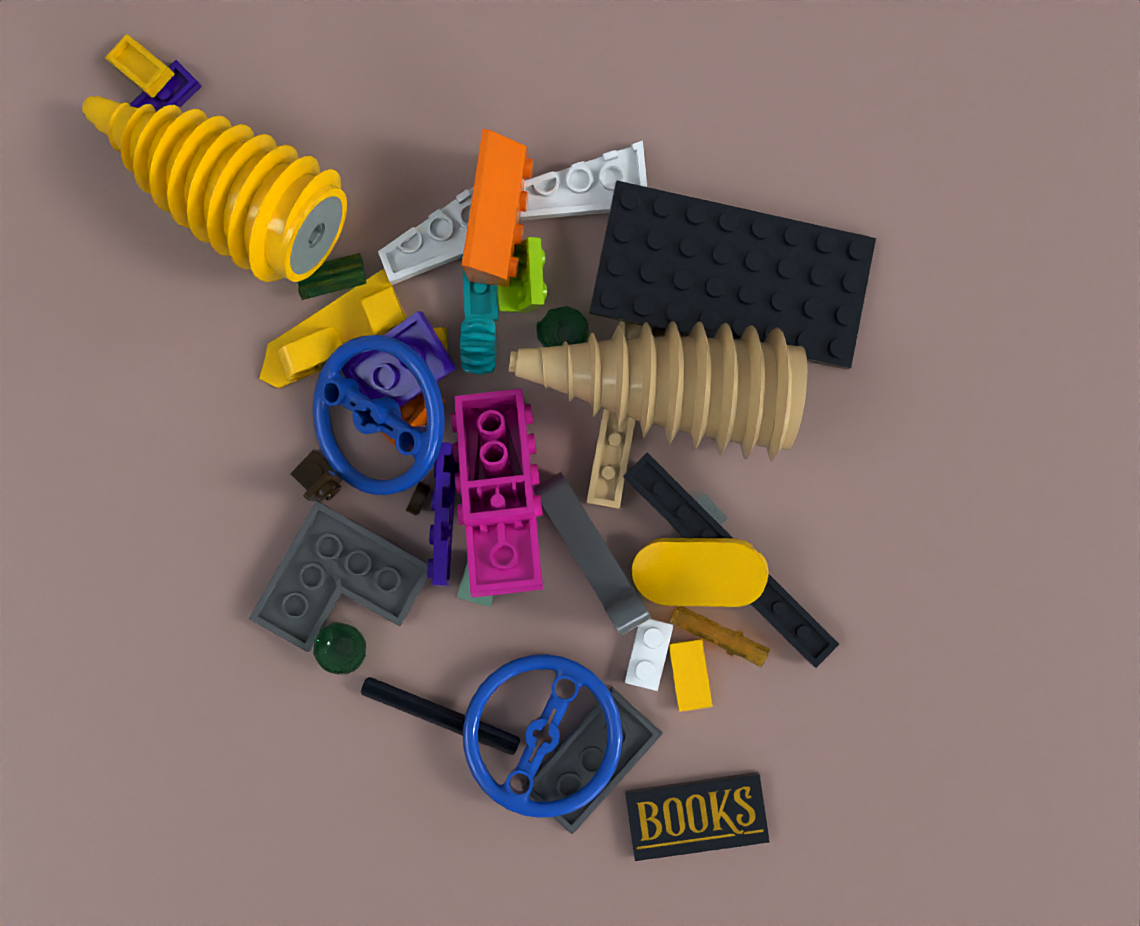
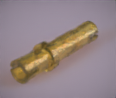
(719, 635)

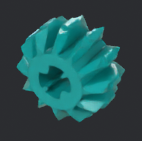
(478, 345)

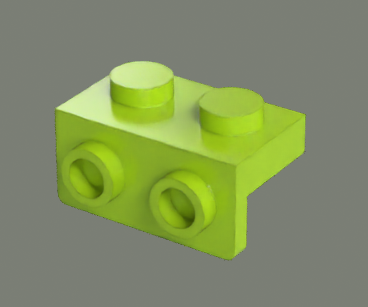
(527, 289)

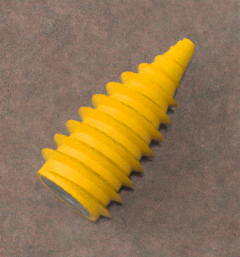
(229, 185)

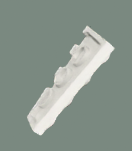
(585, 185)
(430, 243)

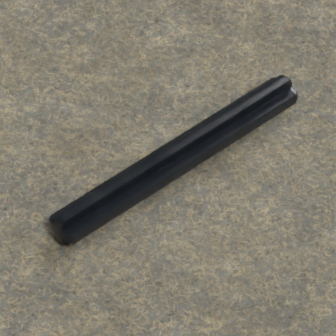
(437, 714)

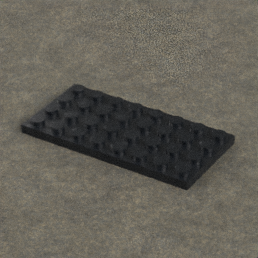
(731, 265)

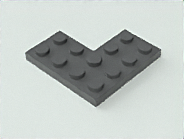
(334, 559)

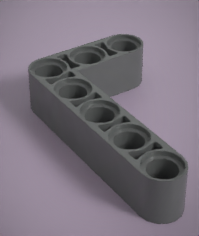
(592, 554)

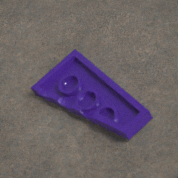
(442, 530)

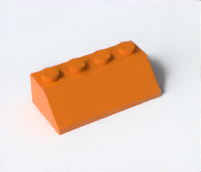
(496, 210)

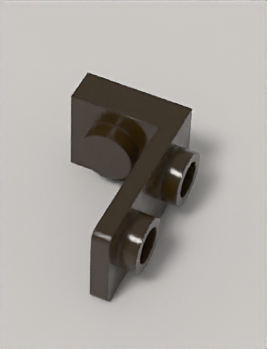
(317, 478)

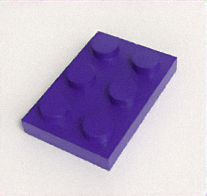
(386, 376)

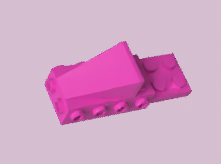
(498, 491)

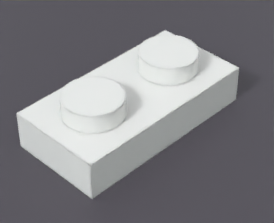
(649, 654)

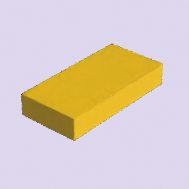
(139, 65)
(690, 675)

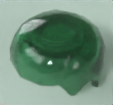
(562, 325)
(339, 648)

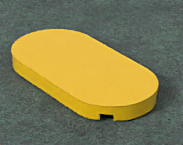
(700, 572)

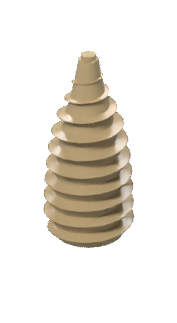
(684, 384)

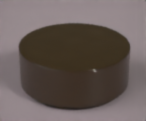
(418, 498)

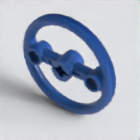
(378, 415)
(504, 793)

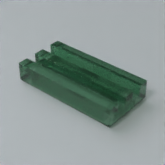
(334, 276)

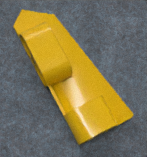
(307, 346)

